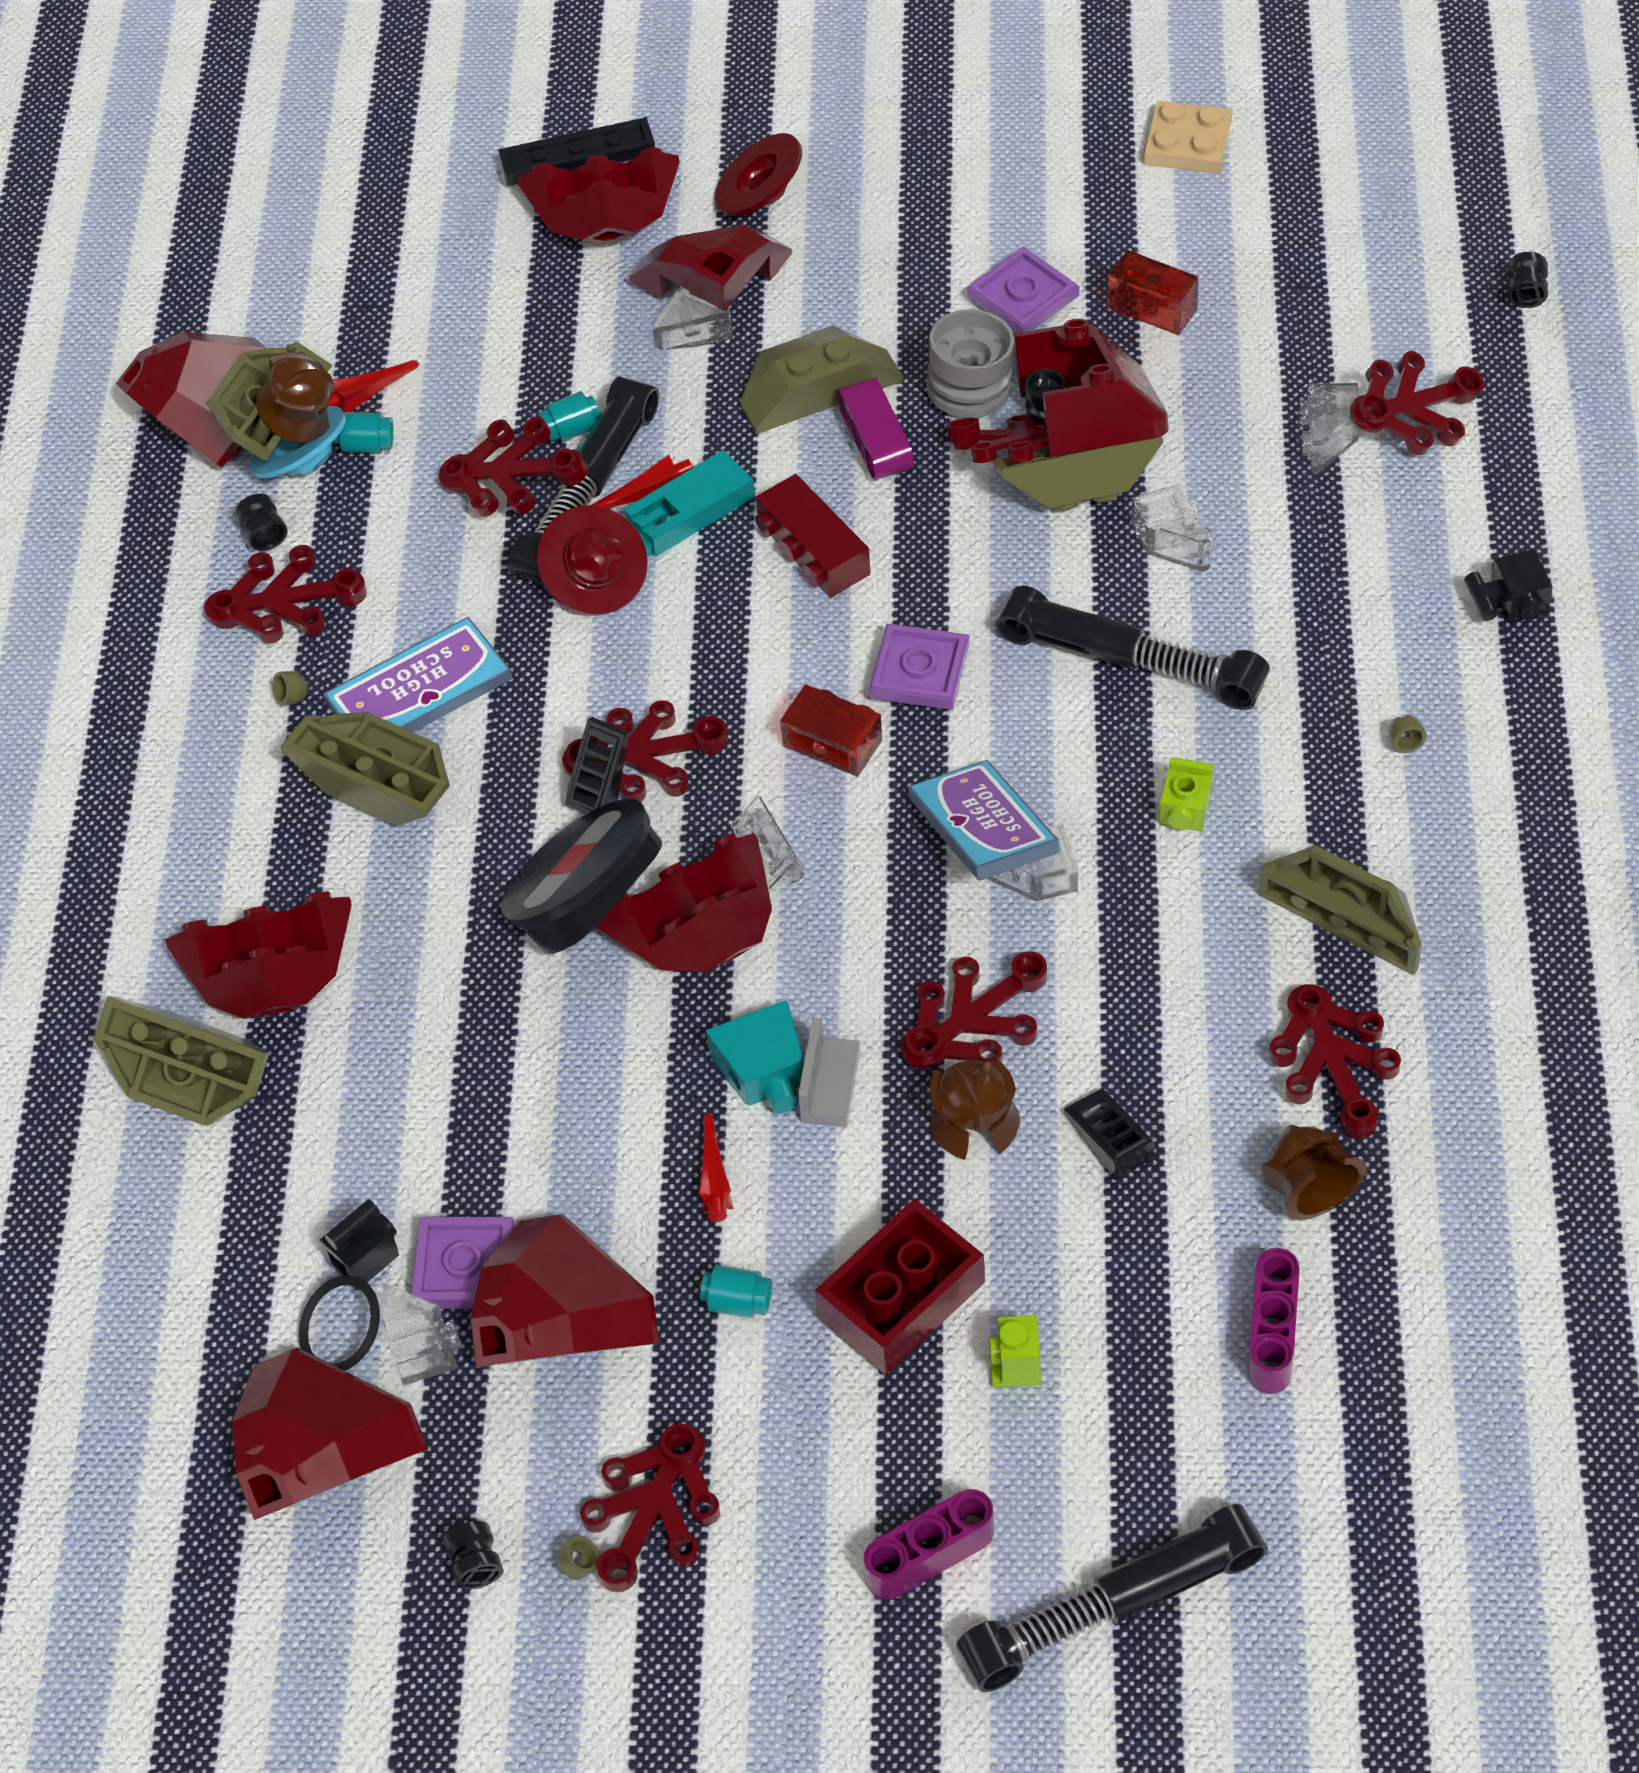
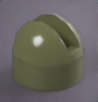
(289, 687)
(1415, 736)
(585, 1562)

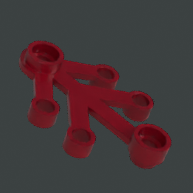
(1375, 413)
(1019, 438)
(464, 470)
(234, 606)
(642, 750)
(972, 1017)
(1333, 1052)
(652, 1500)

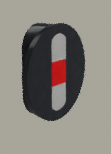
(581, 874)

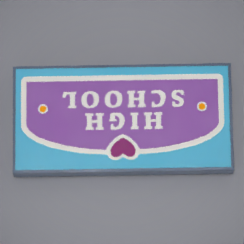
(425, 679)
(983, 820)

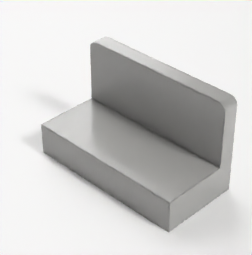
(827, 1078)

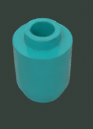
(570, 416)
(366, 433)
(736, 1291)

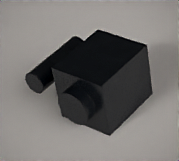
(1516, 585)
(361, 1243)

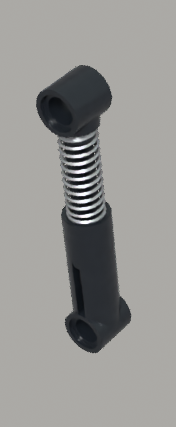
(626, 410)
(1032, 617)
(1222, 1544)

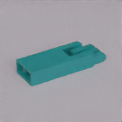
(697, 496)

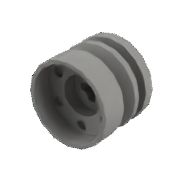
(970, 363)

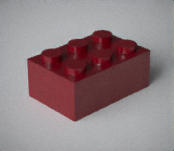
(900, 1286)

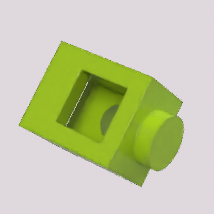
(1186, 794)
(1015, 1352)

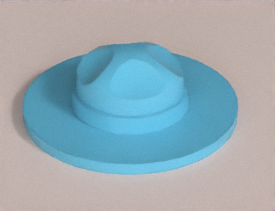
(301, 456)

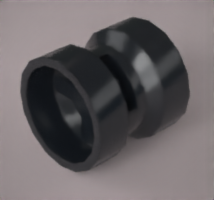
(1527, 279)
(1037, 383)
(261, 522)
(473, 1556)

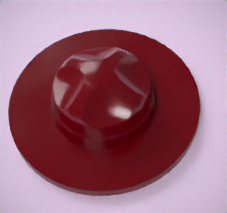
(758, 174)
(592, 560)

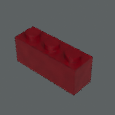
(812, 536)

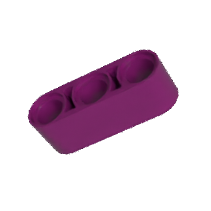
(875, 428)
(1268, 1339)
(920, 1564)

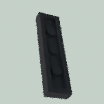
(569, 151)

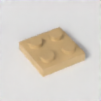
(1188, 137)

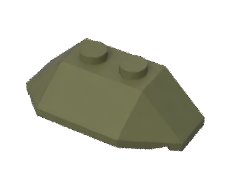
(807, 371)
(236, 396)
(1079, 476)
(370, 764)
(1345, 903)
(178, 1061)

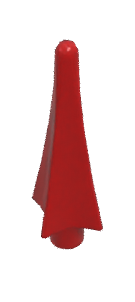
(353, 391)
(646, 483)
(714, 1184)

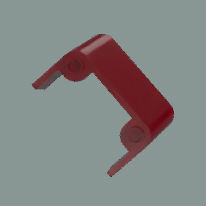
(1105, 390)

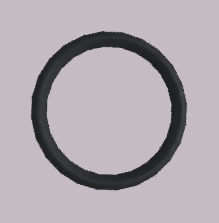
(374, 1319)

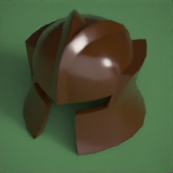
(295, 397)
(973, 1097)
(1312, 1171)

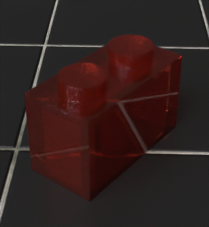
(1153, 292)
(831, 730)

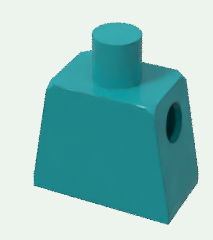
(760, 1056)

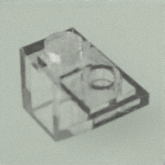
(1328, 422)
(1171, 528)
(1046, 877)

